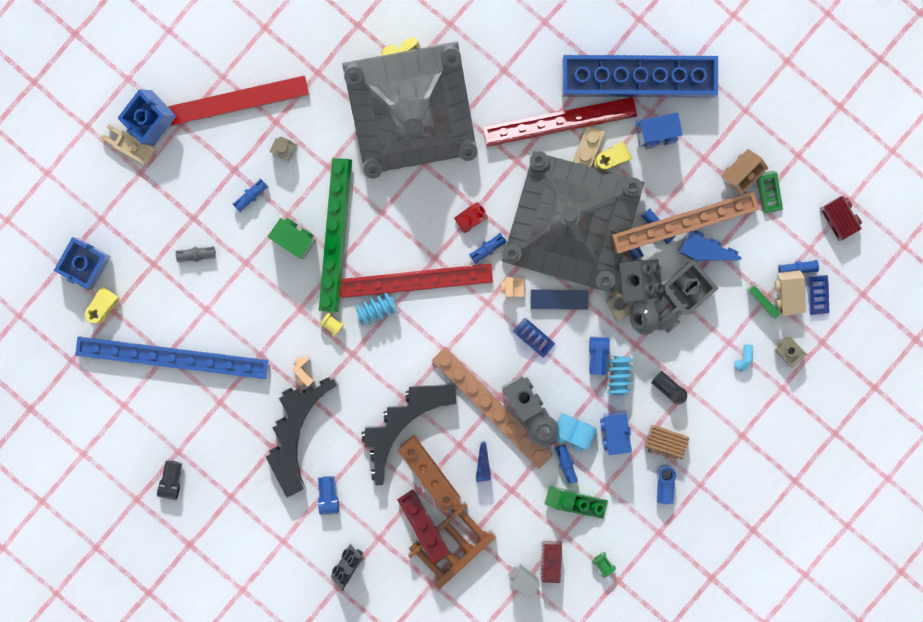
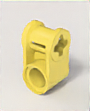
(615, 156)
(102, 304)

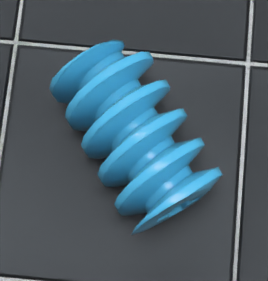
(376, 309)
(620, 375)

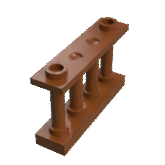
(429, 474)
(470, 551)

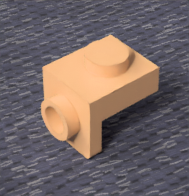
(513, 287)
(302, 375)

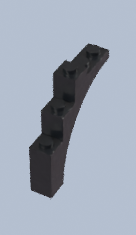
(398, 417)
(285, 460)

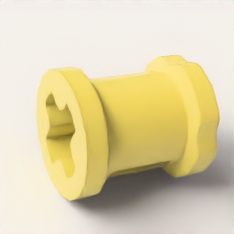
(331, 324)

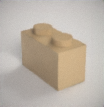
(790, 293)

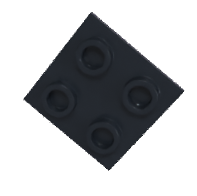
(346, 567)

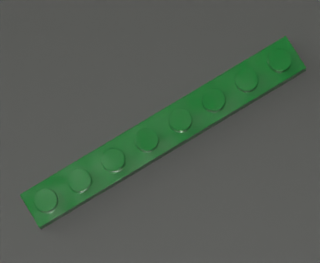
(335, 235)

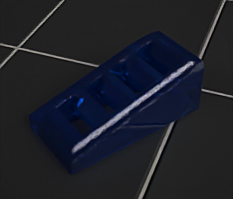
(825, 288)
(522, 326)
(483, 468)

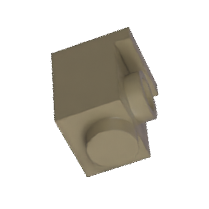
(283, 148)
(782, 350)

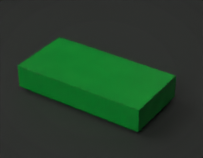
(763, 301)

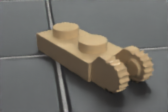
(130, 146)
(588, 146)

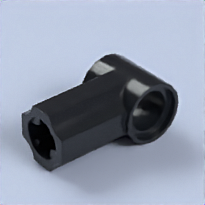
(668, 387)
(169, 485)

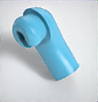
(747, 359)

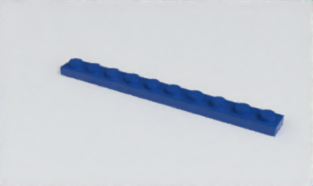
(171, 357)

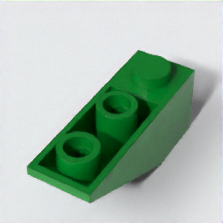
(575, 502)

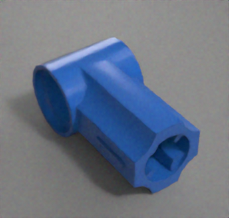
(598, 354)
(665, 487)
(327, 501)

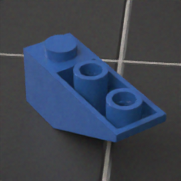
(701, 249)

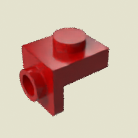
(471, 217)

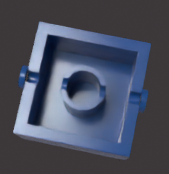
(146, 117)
(659, 130)
(82, 263)
(617, 433)

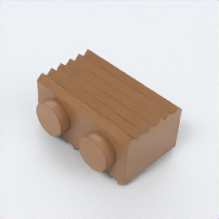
(744, 171)
(666, 442)

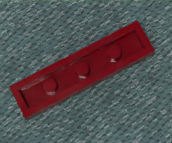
(423, 526)

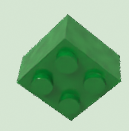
(291, 238)

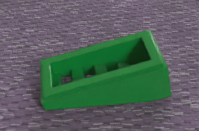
(776, 190)

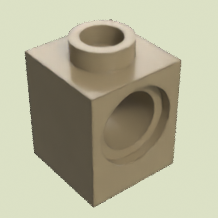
(618, 314)

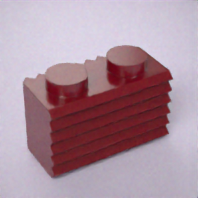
(841, 218)
(551, 561)

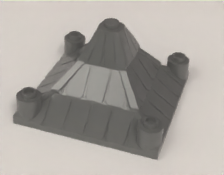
(410, 108)
(568, 221)

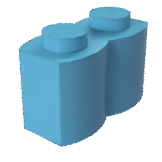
(575, 432)

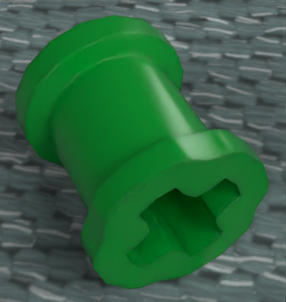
(603, 564)

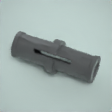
(195, 254)

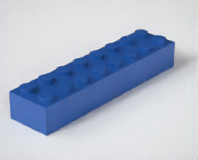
(639, 76)

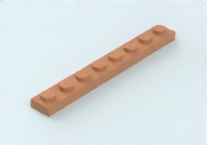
(684, 222)
(491, 407)

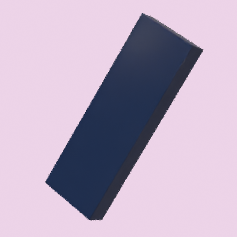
(559, 299)

